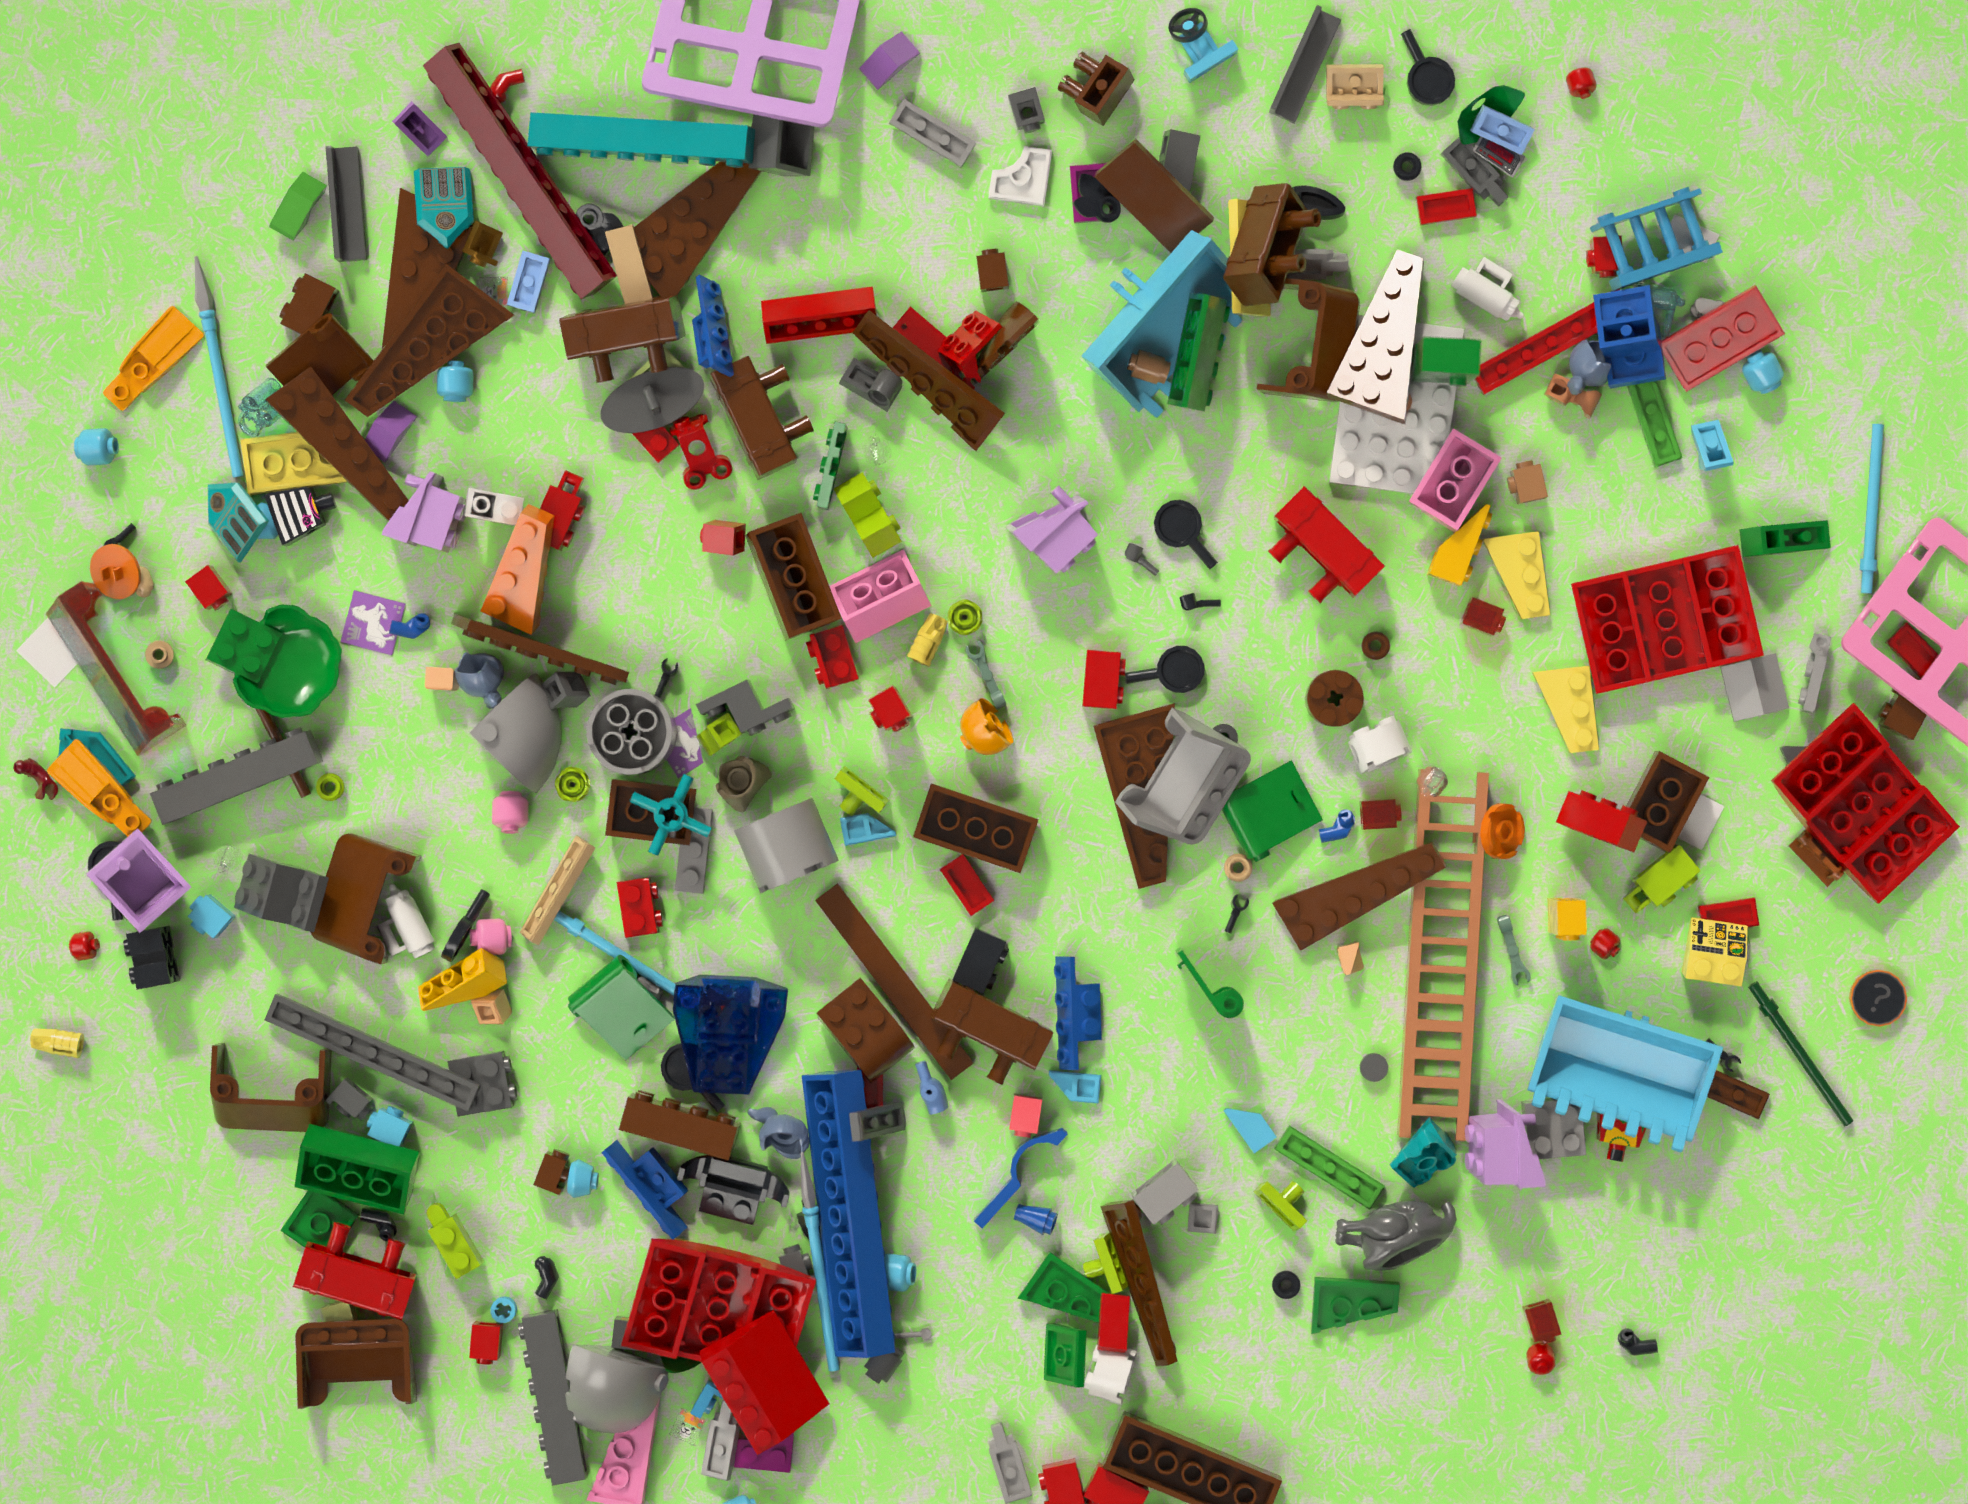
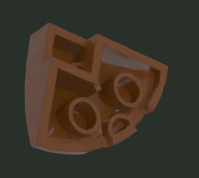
(1015, 325)

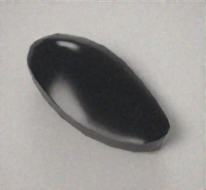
(1316, 198)

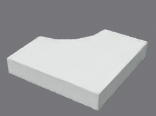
(1024, 180)

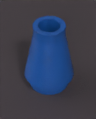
(1036, 1218)

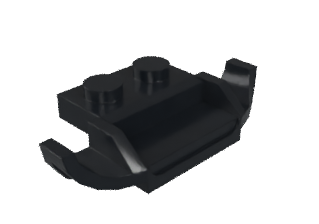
(733, 1186)

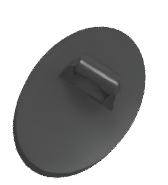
(652, 400)

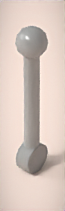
(925, 1333)

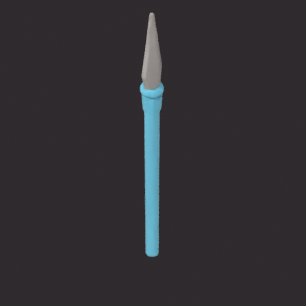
(204, 301)
(812, 1223)

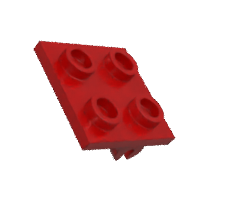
(966, 342)

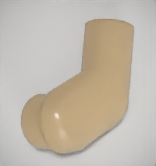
(146, 584)

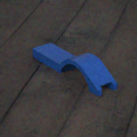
(1013, 1184)

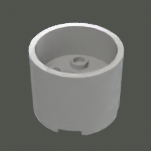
(650, 717)
(786, 845)

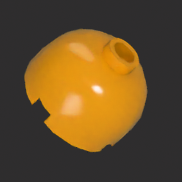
(984, 730)

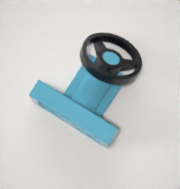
(1199, 44)

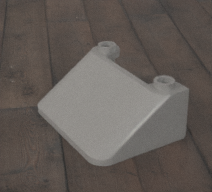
(1188, 783)

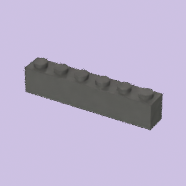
(237, 776)
(548, 1367)

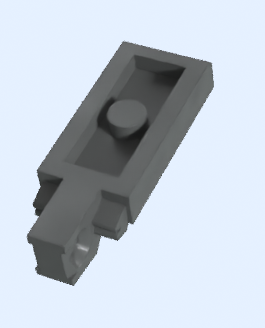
(1475, 171)

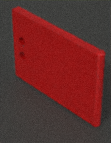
(922, 335)

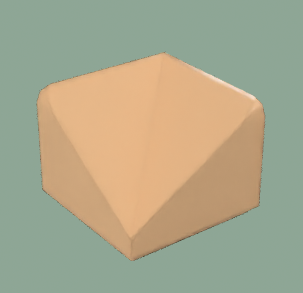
(441, 679)
(1350, 958)
(492, 1008)

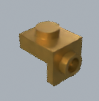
(482, 244)

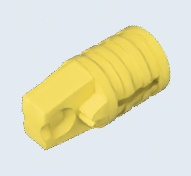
(928, 640)
(58, 1042)

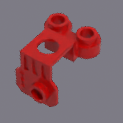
(700, 465)

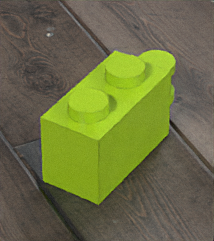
(1663, 879)
(453, 1241)

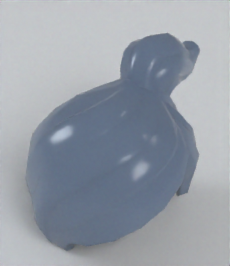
(1587, 367)
(480, 677)
(783, 1132)

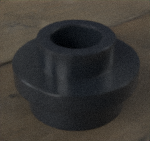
(1413, 160)
(1292, 1291)

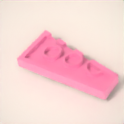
(626, 1465)

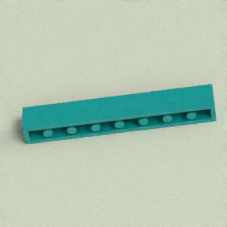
(641, 138)

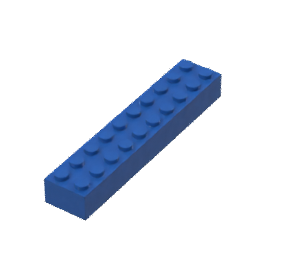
(848, 1216)

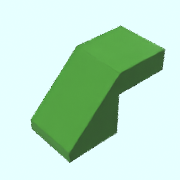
(297, 205)

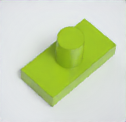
(859, 792)
(1283, 1203)
(1107, 1264)

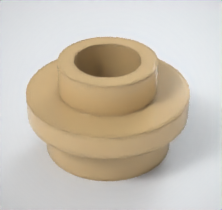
(167, 658)
(1247, 867)

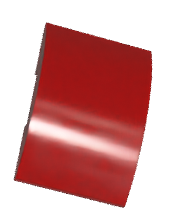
(1667, 619)
(1863, 804)
(704, 1292)

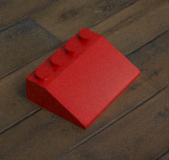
(764, 1381)

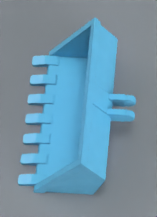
(1156, 317)
(1623, 1071)

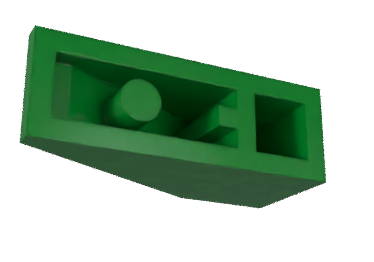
(1784, 538)

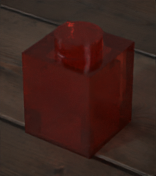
(1483, 617)
(1379, 814)
(1542, 1321)

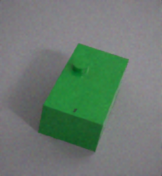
(1446, 360)
(356, 1169)

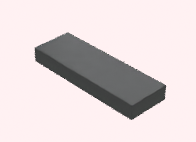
(877, 1121)

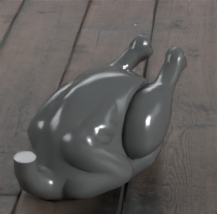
(1397, 1233)

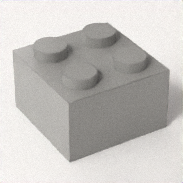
(1555, 1133)
(1165, 1192)

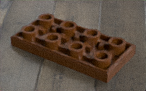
(1153, 195)

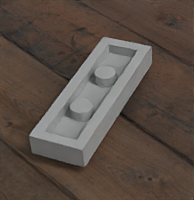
(932, 133)
(693, 858)

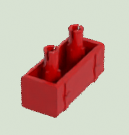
(1329, 542)
(355, 1279)

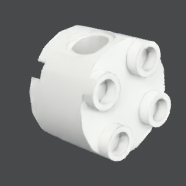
(1379, 746)
(1110, 1374)

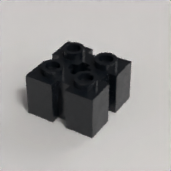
(151, 957)

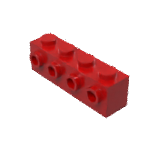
(816, 314)
(890, 710)

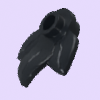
(1093, 198)
(602, 223)

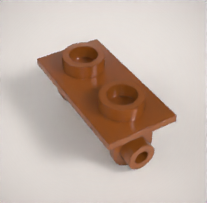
(1816, 858)

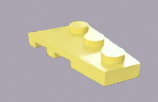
(1522, 570)
(1572, 705)

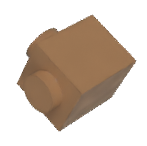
(1527, 482)

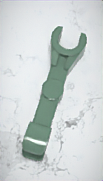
(987, 676)
(1516, 964)

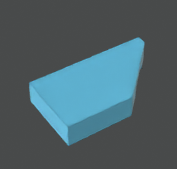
(863, 829)
(1078, 1086)
(1251, 1127)

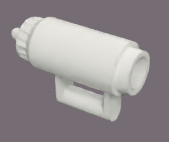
(1487, 293)
(409, 924)

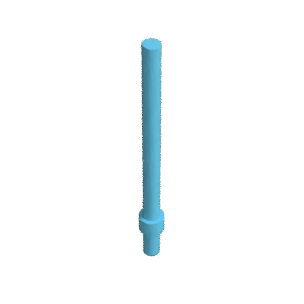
(1868, 564)
(577, 928)

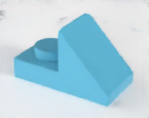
(1711, 446)

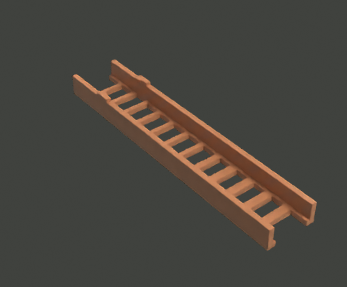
(1414, 967)

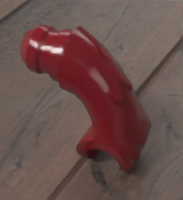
(35, 770)

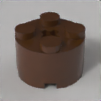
(1327, 713)

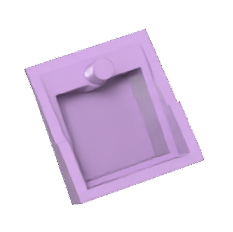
(429, 515)
(1057, 532)
(138, 880)
(1502, 1150)

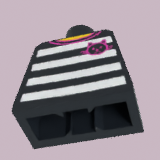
(298, 512)

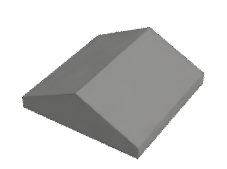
(1754, 687)

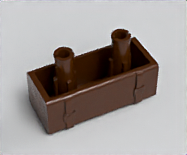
(1268, 244)
(622, 328)
(754, 418)
(992, 1025)

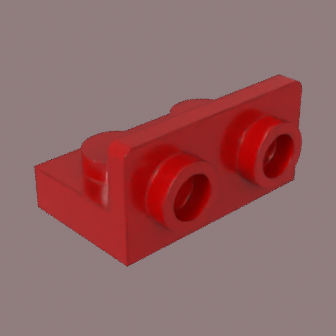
(833, 657)
(638, 907)

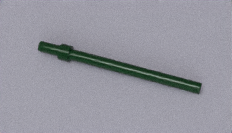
(1770, 1008)

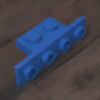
(711, 328)
(1076, 1012)
(652, 1183)

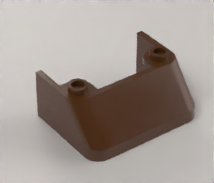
(1335, 330)
(270, 1114)

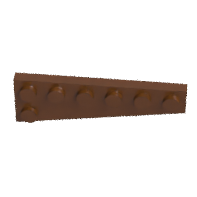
(966, 409)
(325, 426)
(1129, 1242)

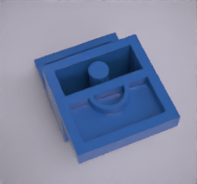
(1629, 336)

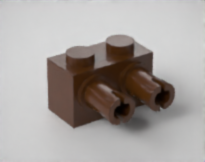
(1103, 90)

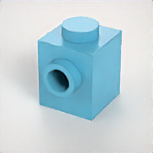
(210, 916)
(389, 1126)

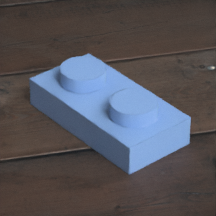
(1502, 129)
(528, 281)

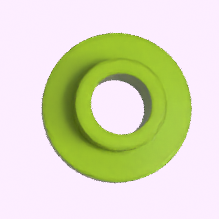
(321, 787)

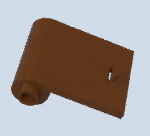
(326, 349)

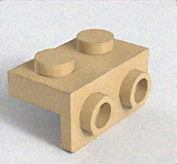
(1354, 86)

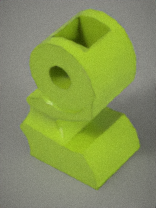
(718, 734)

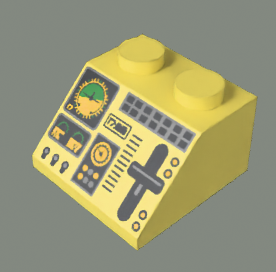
(1715, 952)

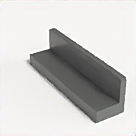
(1305, 65)
(346, 203)

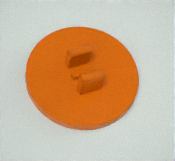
(115, 571)

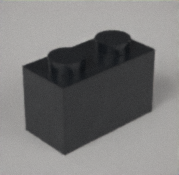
(980, 961)

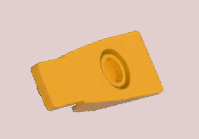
(153, 357)
(97, 788)

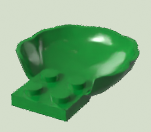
(280, 662)

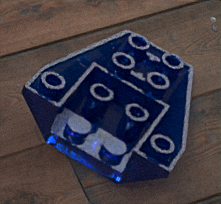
(729, 1044)

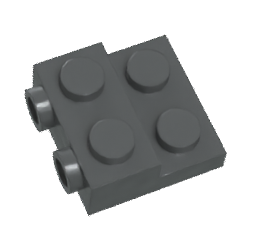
(492, 1073)

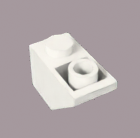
(493, 506)

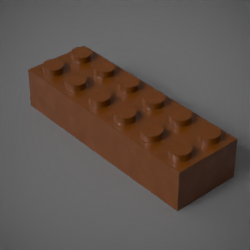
(1185, 1466)

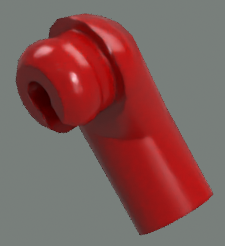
(504, 80)

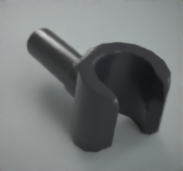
(119, 538)
(1189, 602)
(665, 678)
(1235, 913)
(1725, 1057)

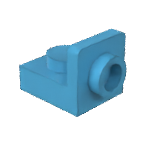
(705, 1400)

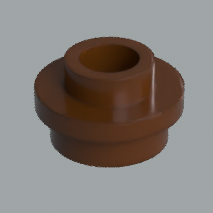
(1382, 652)

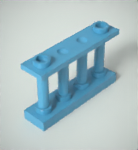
(1651, 266)

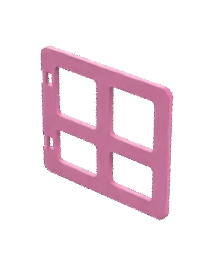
(1893, 596)

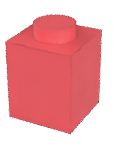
(1025, 1115)

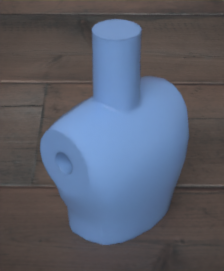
(931, 1090)

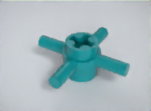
(681, 810)

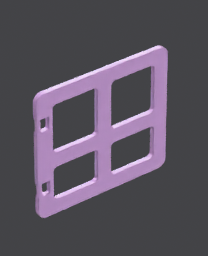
(751, 48)

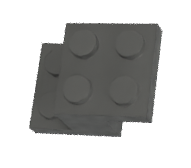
(746, 708)
(281, 892)

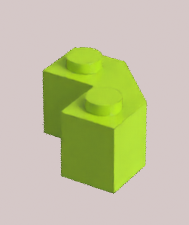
(868, 515)

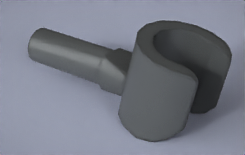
(1134, 552)

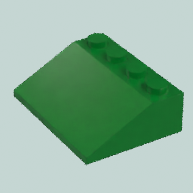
(1197, 351)

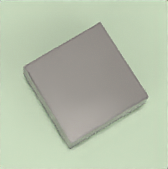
(1202, 1218)

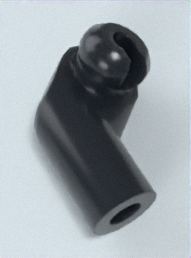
(382, 1221)
(548, 1275)
(1634, 1345)

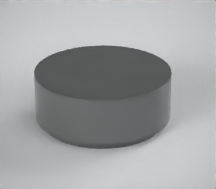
(1373, 1067)

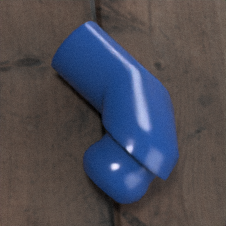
(412, 628)
(1340, 829)

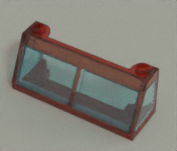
(70, 618)

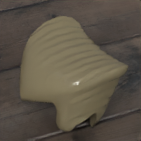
(741, 781)

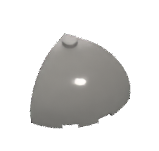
(523, 734)
(612, 1388)

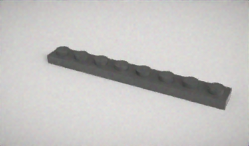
(372, 1052)

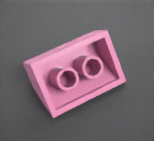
(1454, 480)
(879, 596)

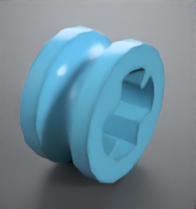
(502, 1318)

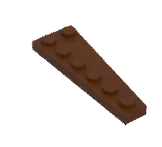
(1336, 902)

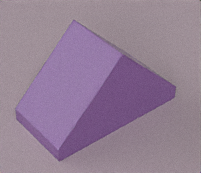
(889, 60)
(419, 129)
(389, 430)

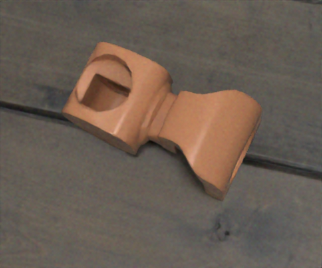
(1558, 392)

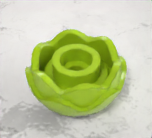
(961, 608)
(569, 775)

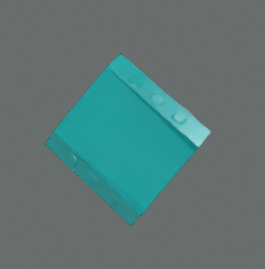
(1424, 1154)

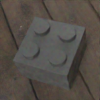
(782, 147)

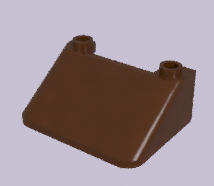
(353, 892)
(353, 1354)

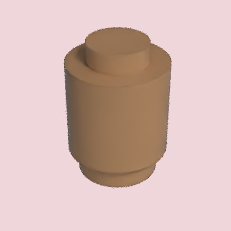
(1148, 367)

